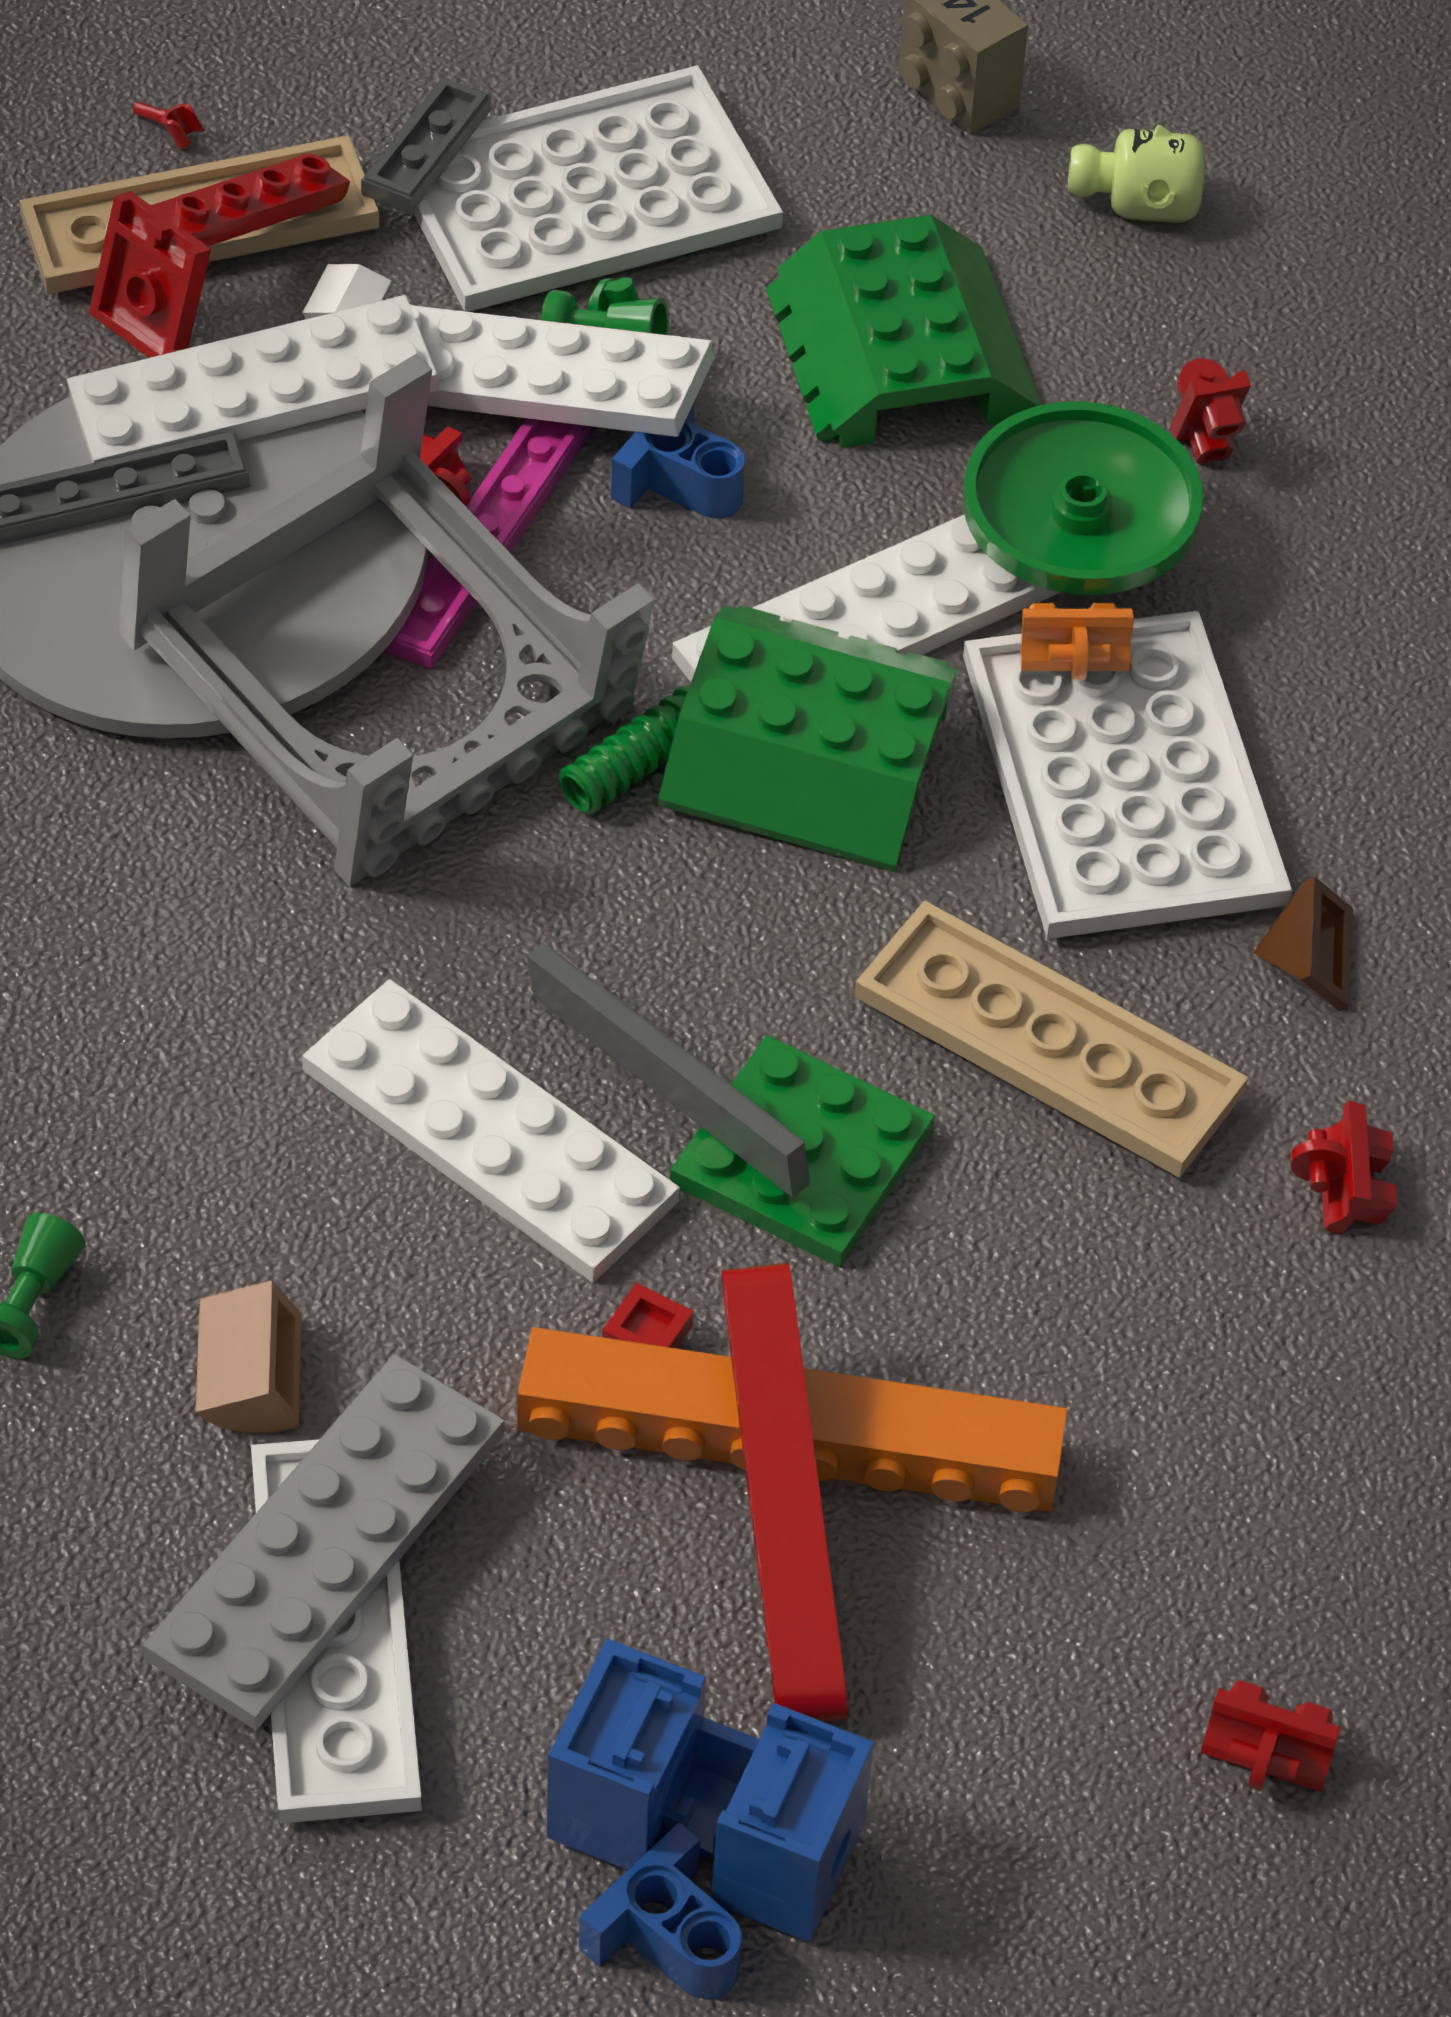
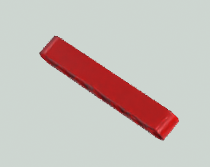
(784, 1492)

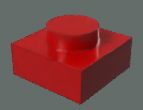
(649, 1319)

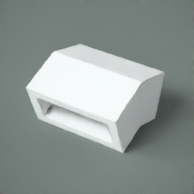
(345, 288)

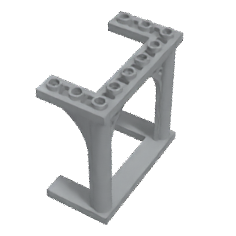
(377, 807)

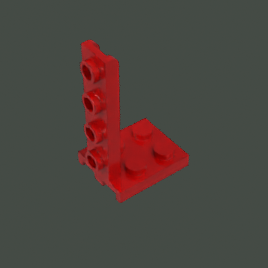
(161, 251)

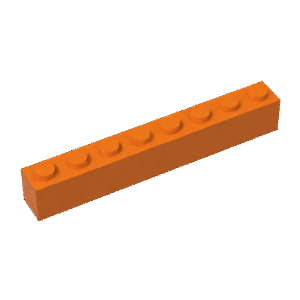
(860, 1425)

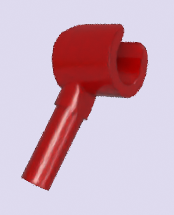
(178, 120)

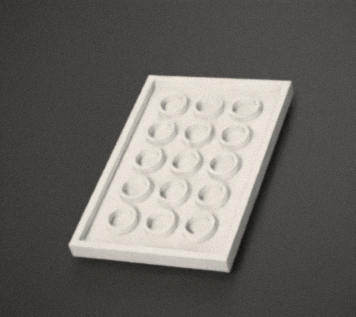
(593, 190)
(1128, 784)

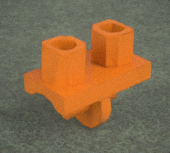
(1076, 639)

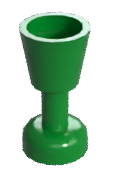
(636, 315)
(41, 1259)

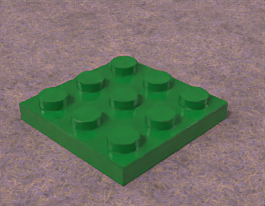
(854, 1148)

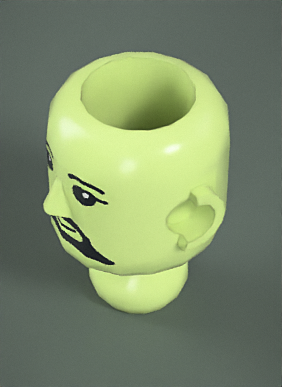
(1148, 175)

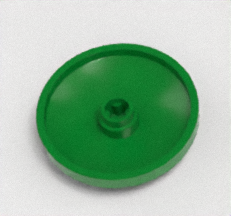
(1082, 498)

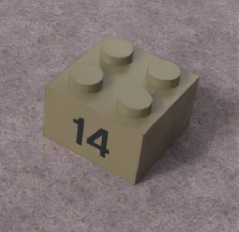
(964, 58)

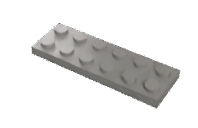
(323, 1541)

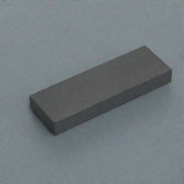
(426, 145)

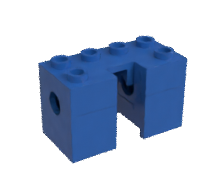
(766, 1809)

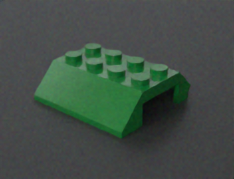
(896, 322)
(806, 735)

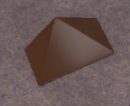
(1313, 943)

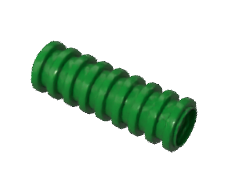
(623, 757)

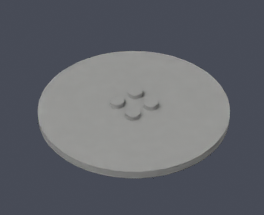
(294, 626)

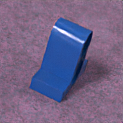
(688, 469)
(672, 1936)

